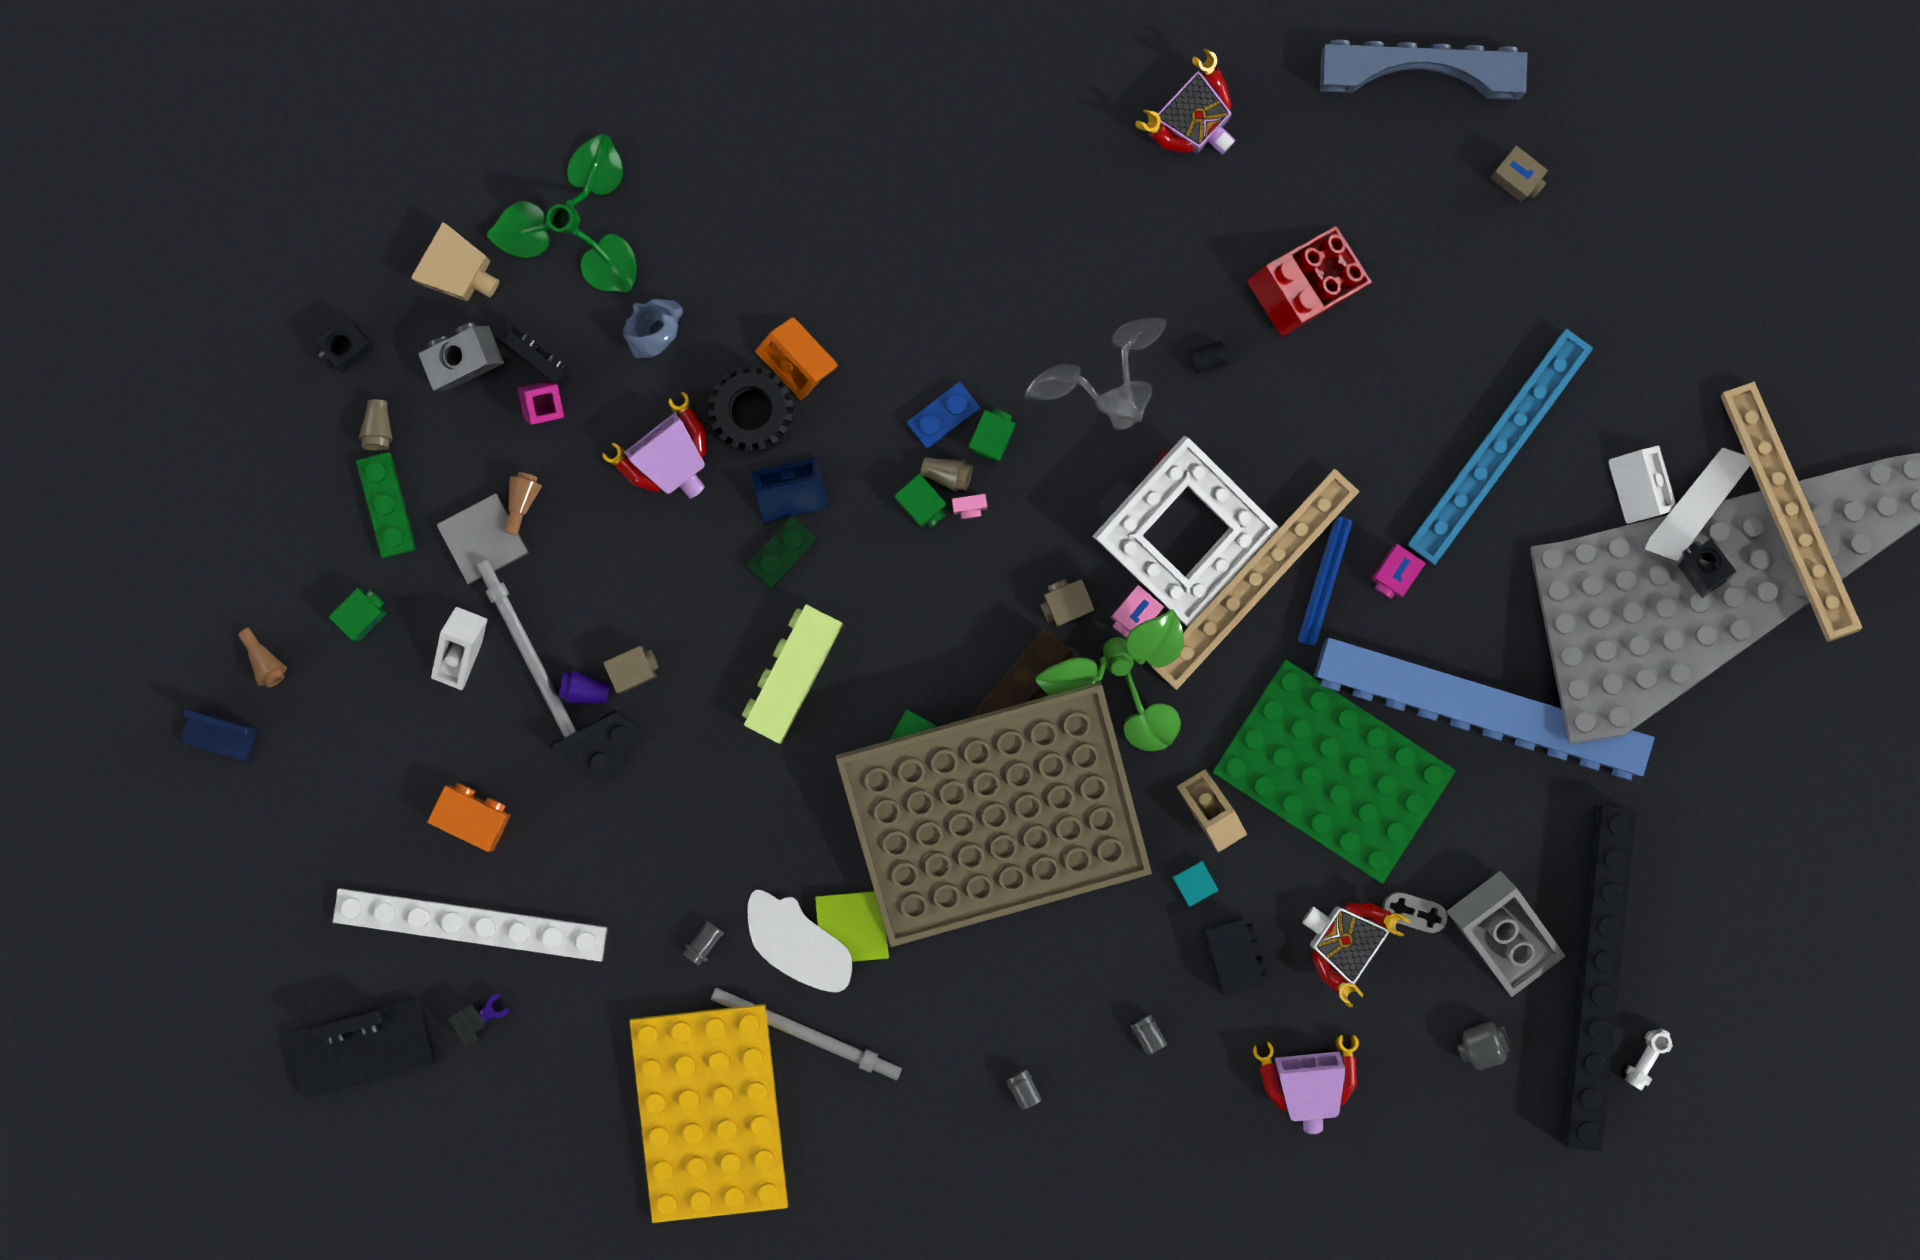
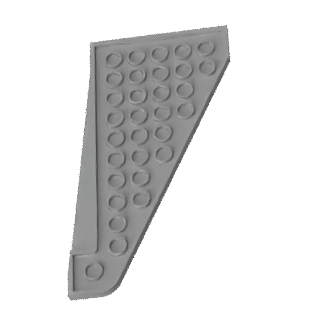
(1638, 634)

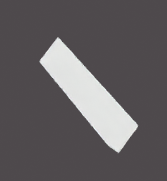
(1698, 504)

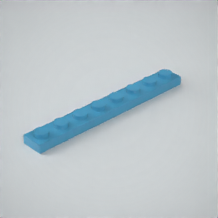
(1499, 447)

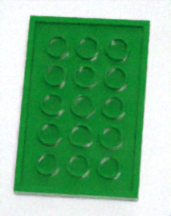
(1333, 771)

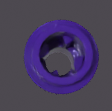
(582, 689)

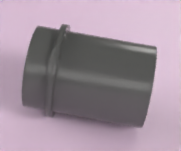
(1148, 1034)
(1023, 1089)

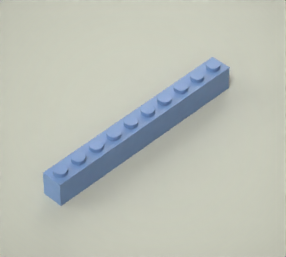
(1473, 705)

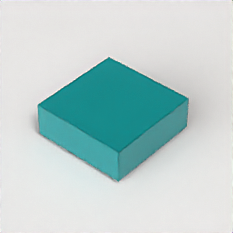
(1195, 883)

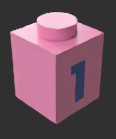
(1134, 610)

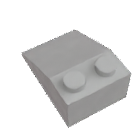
(1506, 933)

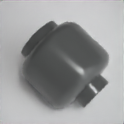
(1484, 1046)

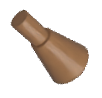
(522, 493)
(266, 667)

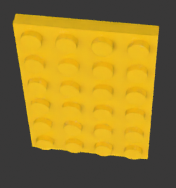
(708, 1113)

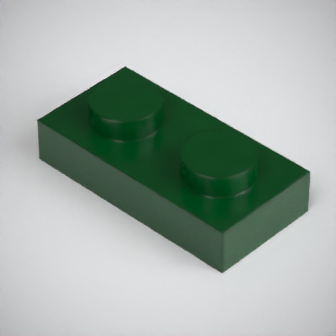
(782, 552)

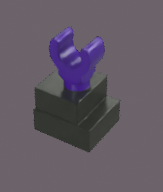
(472, 1019)

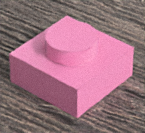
(969, 506)

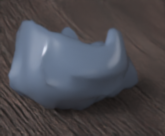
(652, 327)

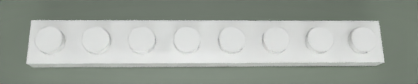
(470, 924)

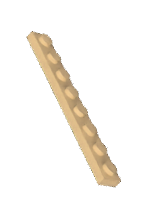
(1791, 512)
(1259, 575)

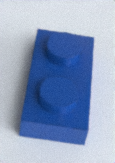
(943, 415)

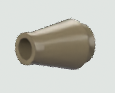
(376, 426)
(948, 472)

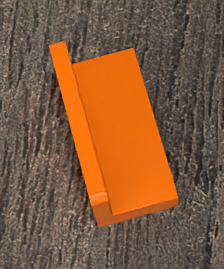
(796, 357)

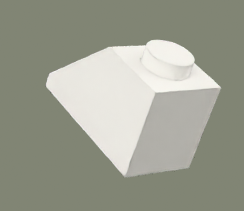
(458, 647)

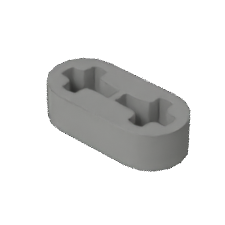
(1417, 904)

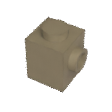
(1066, 602)

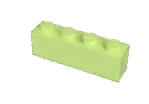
(792, 674)

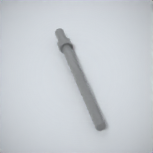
(498, 593)
(867, 1060)

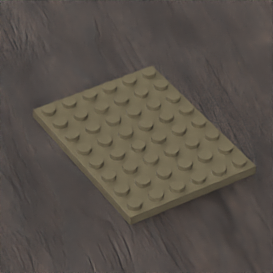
(994, 814)

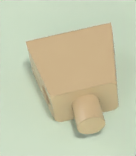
(454, 267)

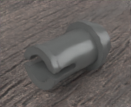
(703, 943)

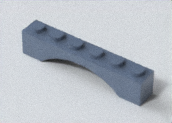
(1492, 73)

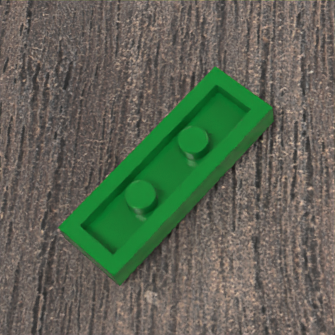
(386, 505)

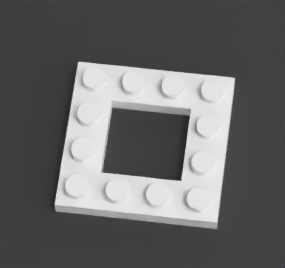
(1124, 531)

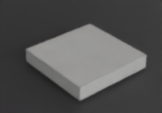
(480, 536)

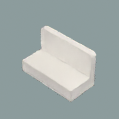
(1642, 484)

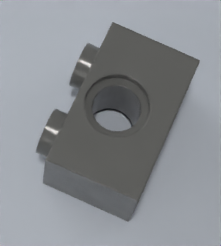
(478, 356)

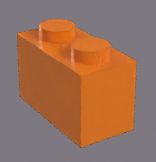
(469, 817)

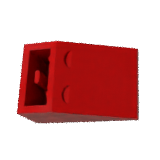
(1308, 281)

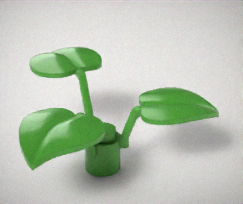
(1154, 641)

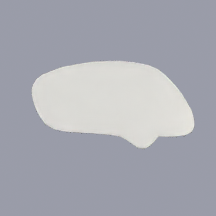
(796, 943)

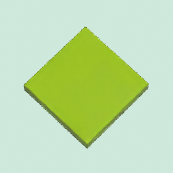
(855, 923)

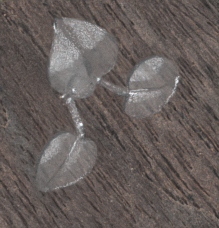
(1122, 404)

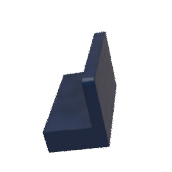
(790, 489)
(218, 734)

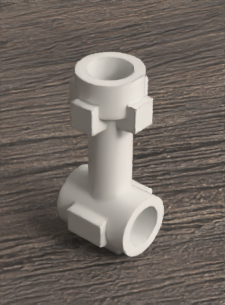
(1657, 1042)

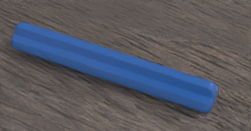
(1324, 581)

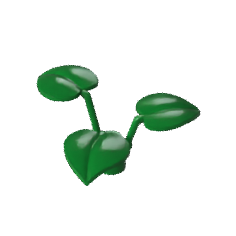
(523, 225)

